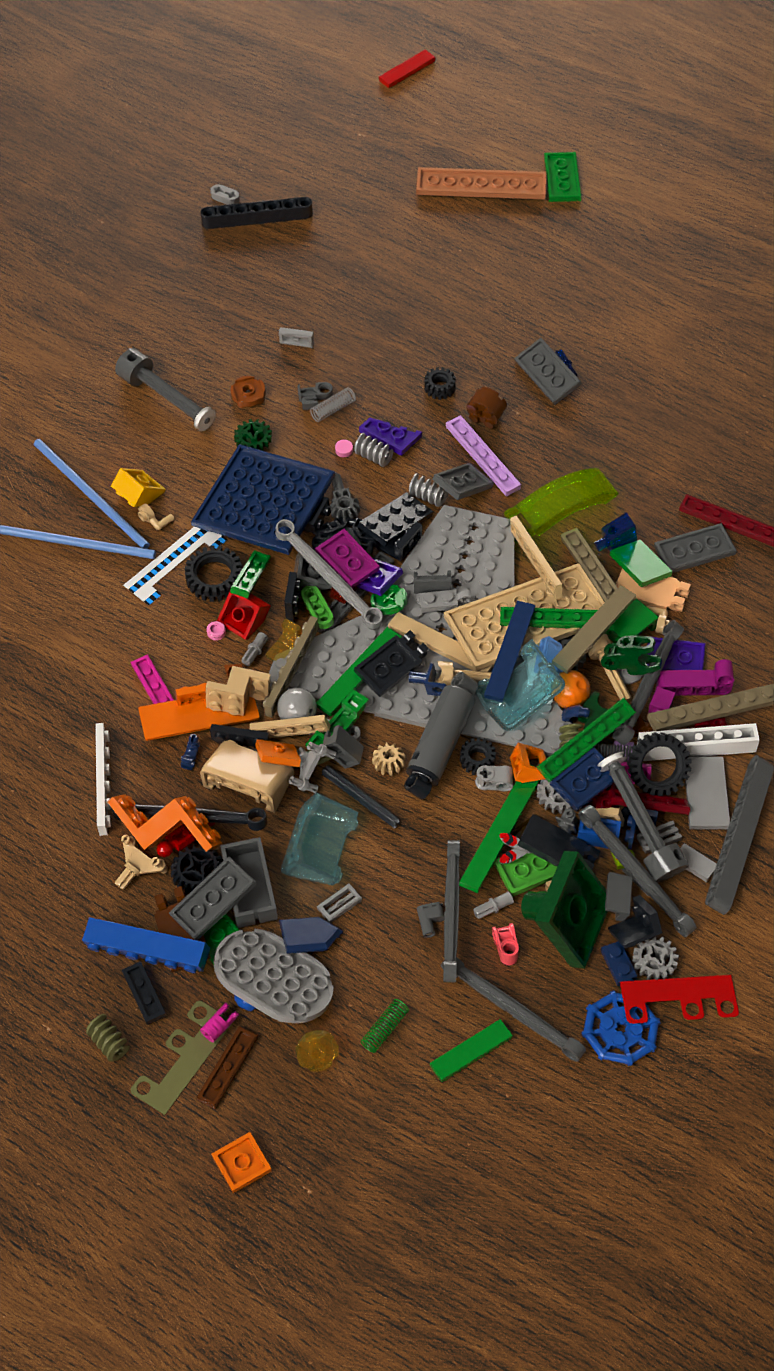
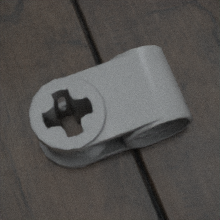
(496, 778)

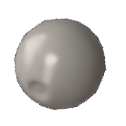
(296, 704)

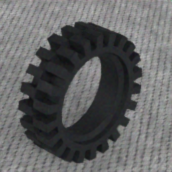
(204, 558)
(677, 777)

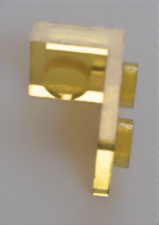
(286, 641)

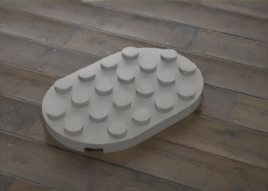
(276, 983)

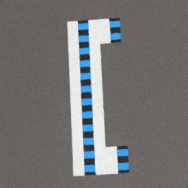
(143, 581)

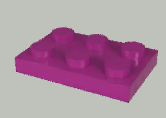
(347, 558)

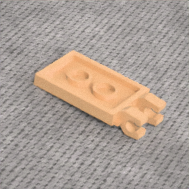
(659, 593)

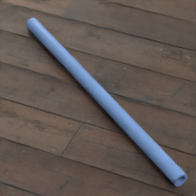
(89, 492)
(78, 542)

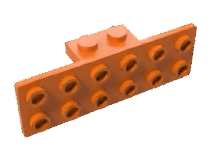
(188, 714)

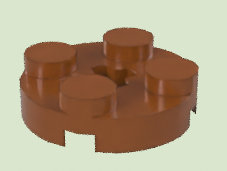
(248, 399)

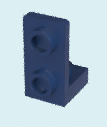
(631, 823)

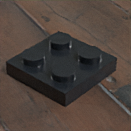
(292, 597)

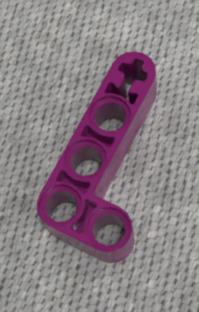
(699, 681)

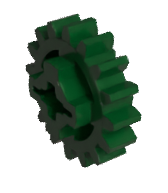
(261, 433)

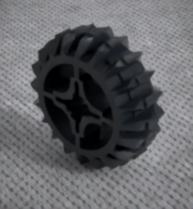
(197, 858)

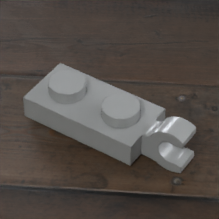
(442, 600)

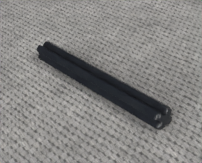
(361, 796)

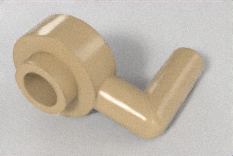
(146, 514)
(662, 619)

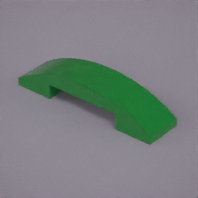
(346, 716)

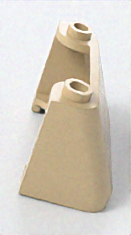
(245, 772)

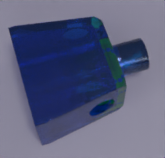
(617, 533)

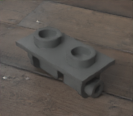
(568, 821)

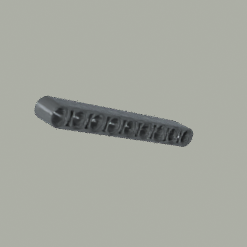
(739, 835)

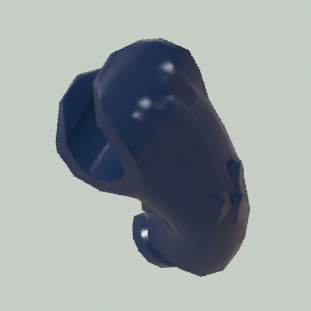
(574, 711)
(189, 758)

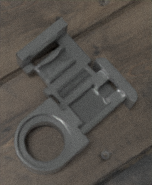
(309, 395)

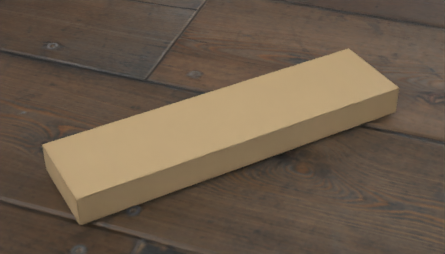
(292, 726)

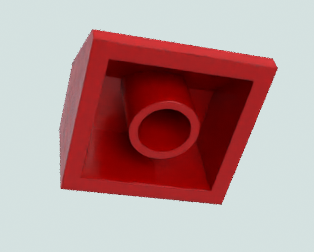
(243, 615)

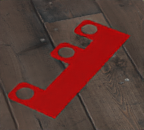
(684, 989)

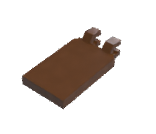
(167, 924)

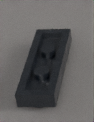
(241, 736)
(143, 993)

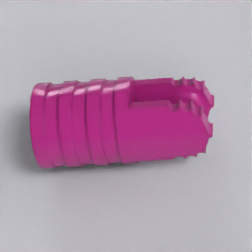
(217, 1025)

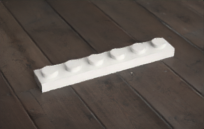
(102, 784)

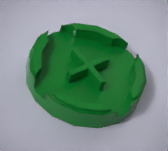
(391, 601)

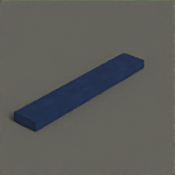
(509, 651)

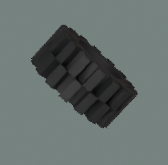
(439, 390)
(477, 746)

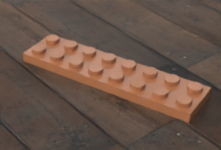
(481, 183)

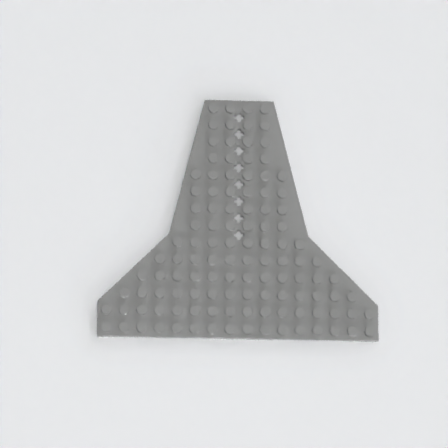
(486, 573)

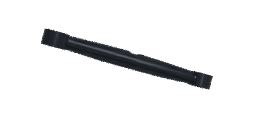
(216, 816)

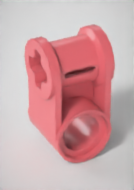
(505, 941)

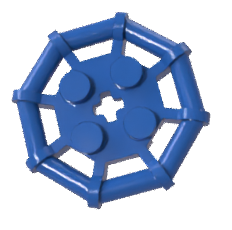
(615, 1039)

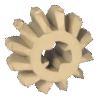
(388, 759)

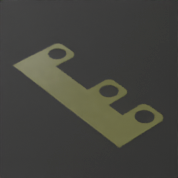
(192, 1057)

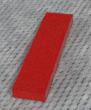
(407, 68)

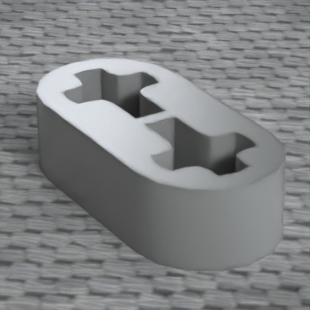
(224, 194)

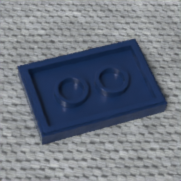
(582, 780)

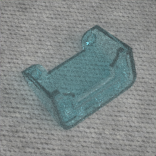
(529, 689)
(319, 840)

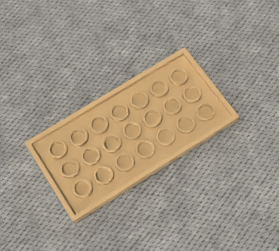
(478, 622)

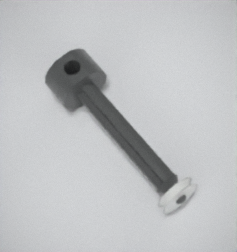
(137, 369)
(665, 860)

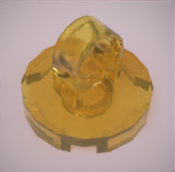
(316, 1050)

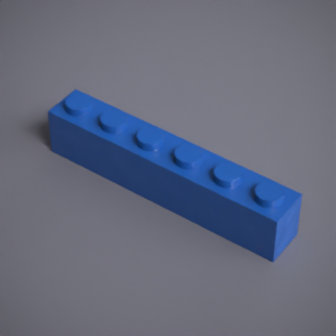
(146, 944)

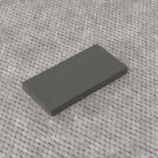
(547, 371)
(695, 548)
(212, 898)

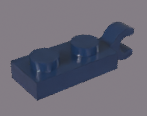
(618, 963)

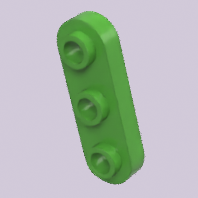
(317, 606)

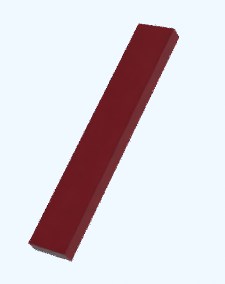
(729, 519)

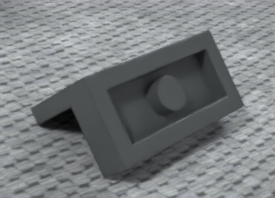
(618, 895)

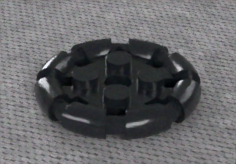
(332, 528)

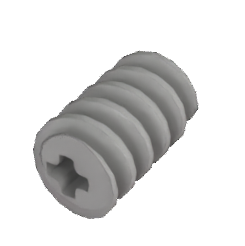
(372, 451)
(427, 491)

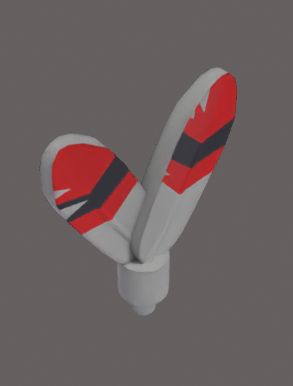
(513, 854)

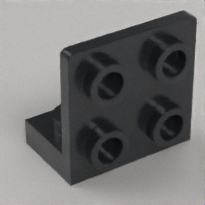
(402, 546)
(641, 927)

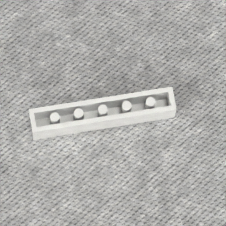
(708, 741)

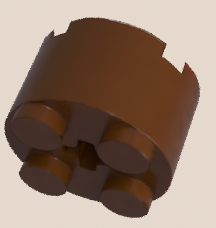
(486, 407)

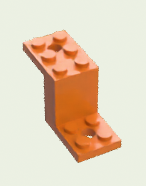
(168, 819)

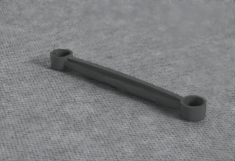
(625, 731)
(451, 915)
(682, 922)
(570, 1047)

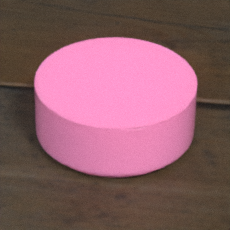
(343, 448)
(216, 630)

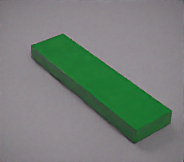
(250, 574)
(470, 1050)

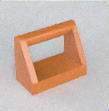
(520, 763)

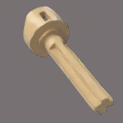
(597, 652)
(448, 673)

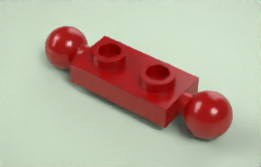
(177, 839)

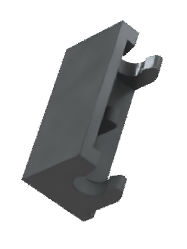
(432, 583)
(347, 748)

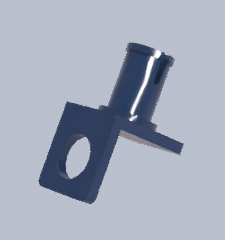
(427, 679)

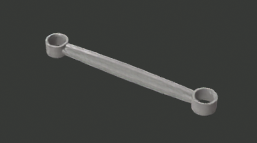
(328, 574)

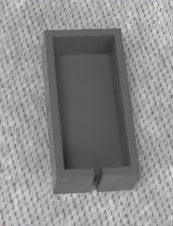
(259, 901)

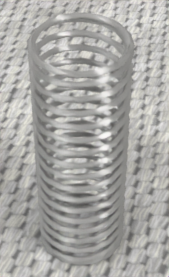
(330, 406)

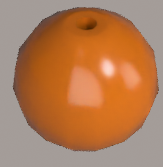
(575, 691)

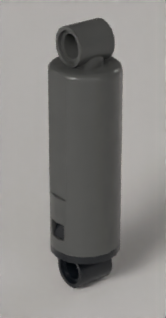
(440, 735)

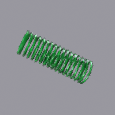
(374, 1050)

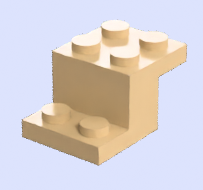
(235, 695)

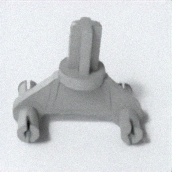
(308, 763)

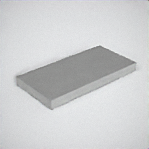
(707, 794)

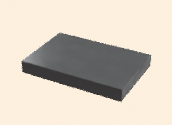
(463, 481)

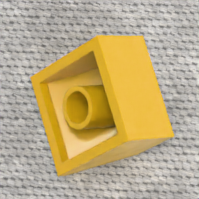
(136, 487)

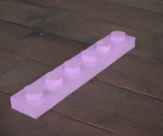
(483, 455)

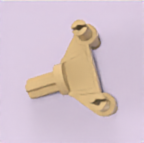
(137, 863)

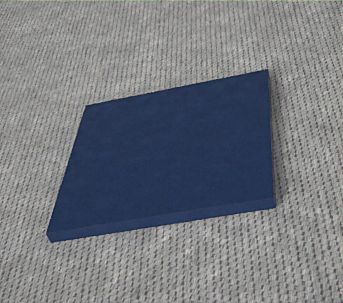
(258, 493)

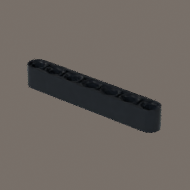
(256, 212)

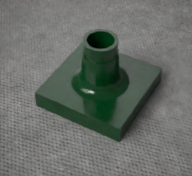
(570, 909)

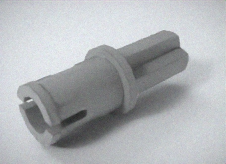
(254, 649)
(493, 905)

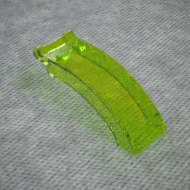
(563, 498)

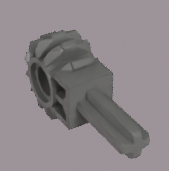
(343, 503)

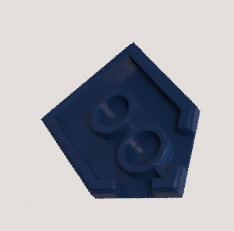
(308, 934)

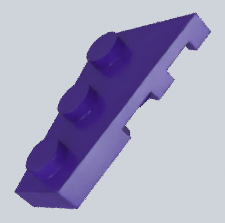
(397, 438)

